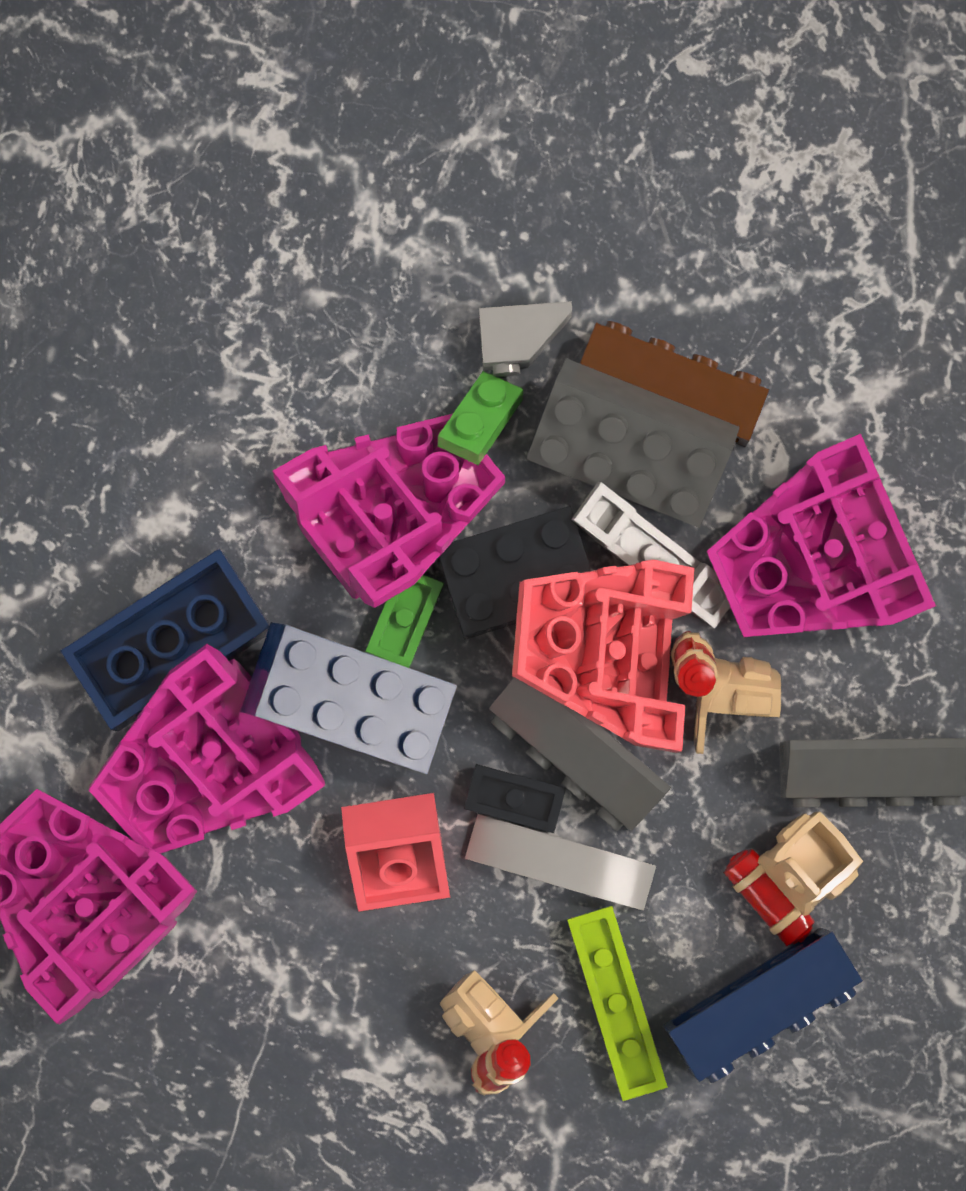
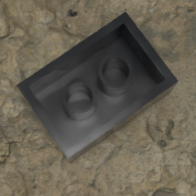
(488, 566)

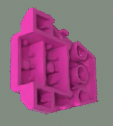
(385, 505)
(822, 552)
(201, 761)
(80, 902)

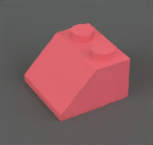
(395, 852)

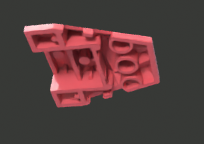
(606, 646)

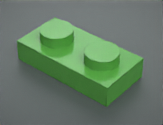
(480, 418)
(404, 622)

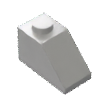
(518, 334)

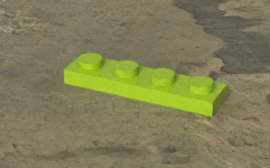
(617, 1003)

